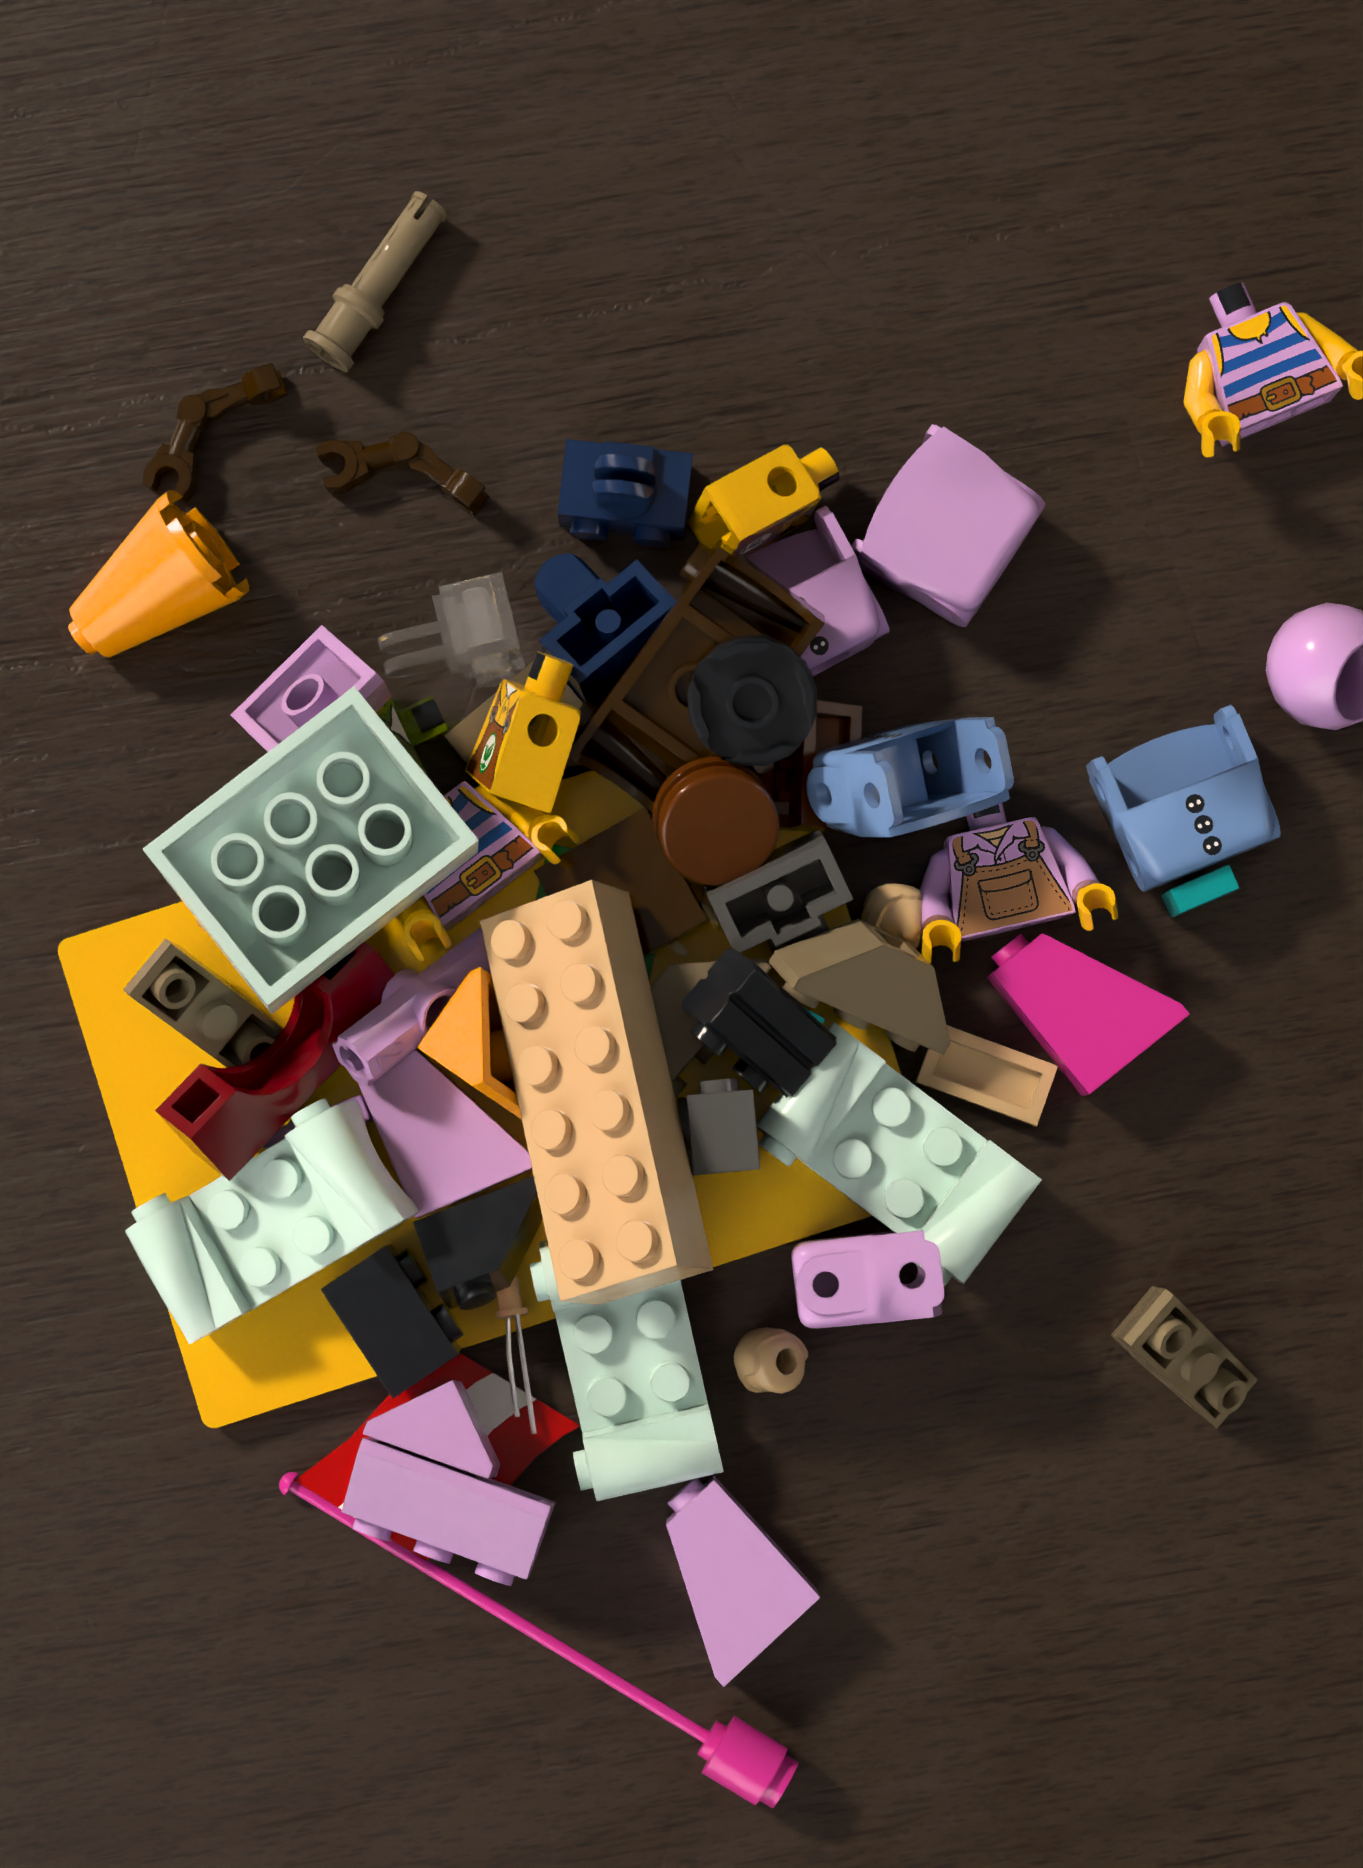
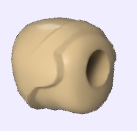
(895, 910)
(770, 1360)

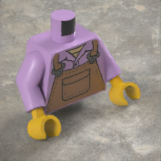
(1003, 881)

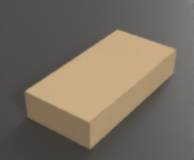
(989, 1076)

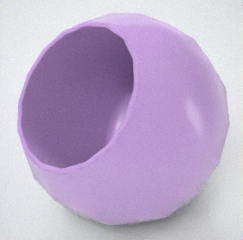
(1319, 666)

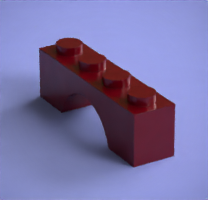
(237, 1109)

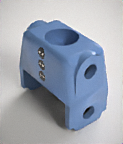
(892, 787)
(1185, 800)

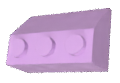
(446, 1510)

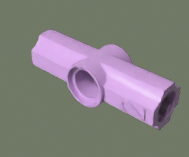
(407, 1012)

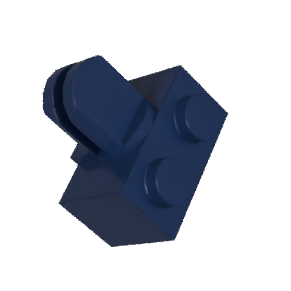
(625, 492)
(598, 621)

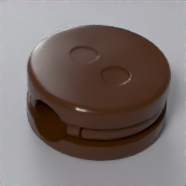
(715, 821)

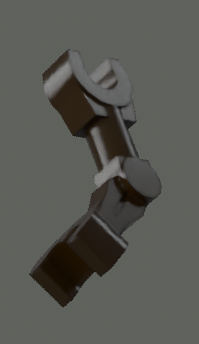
(256, 387)
(401, 451)

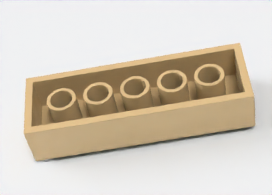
(595, 1095)

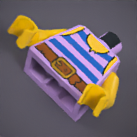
(1263, 369)
(502, 856)

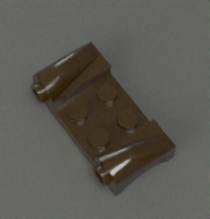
(643, 723)

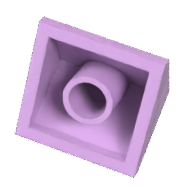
(305, 686)
(441, 1428)

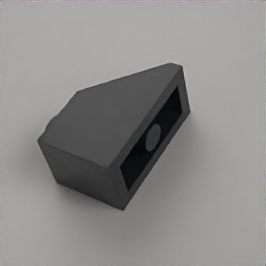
(480, 1243)

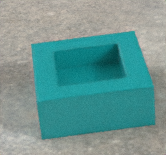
(1200, 891)

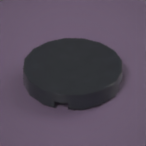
(752, 700)

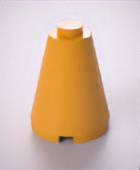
(155, 581)

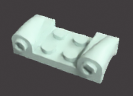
(898, 1154)
(271, 1223)
(633, 1388)

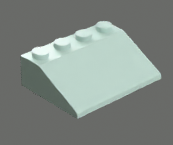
(312, 849)

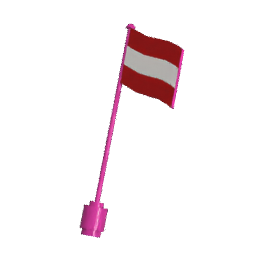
(735, 1753)

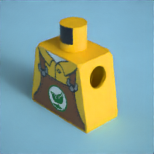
(762, 499)
(524, 760)

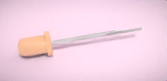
(509, 1307)

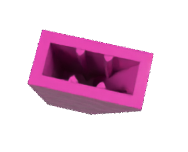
(1081, 1009)

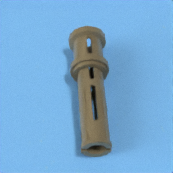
(360, 304)

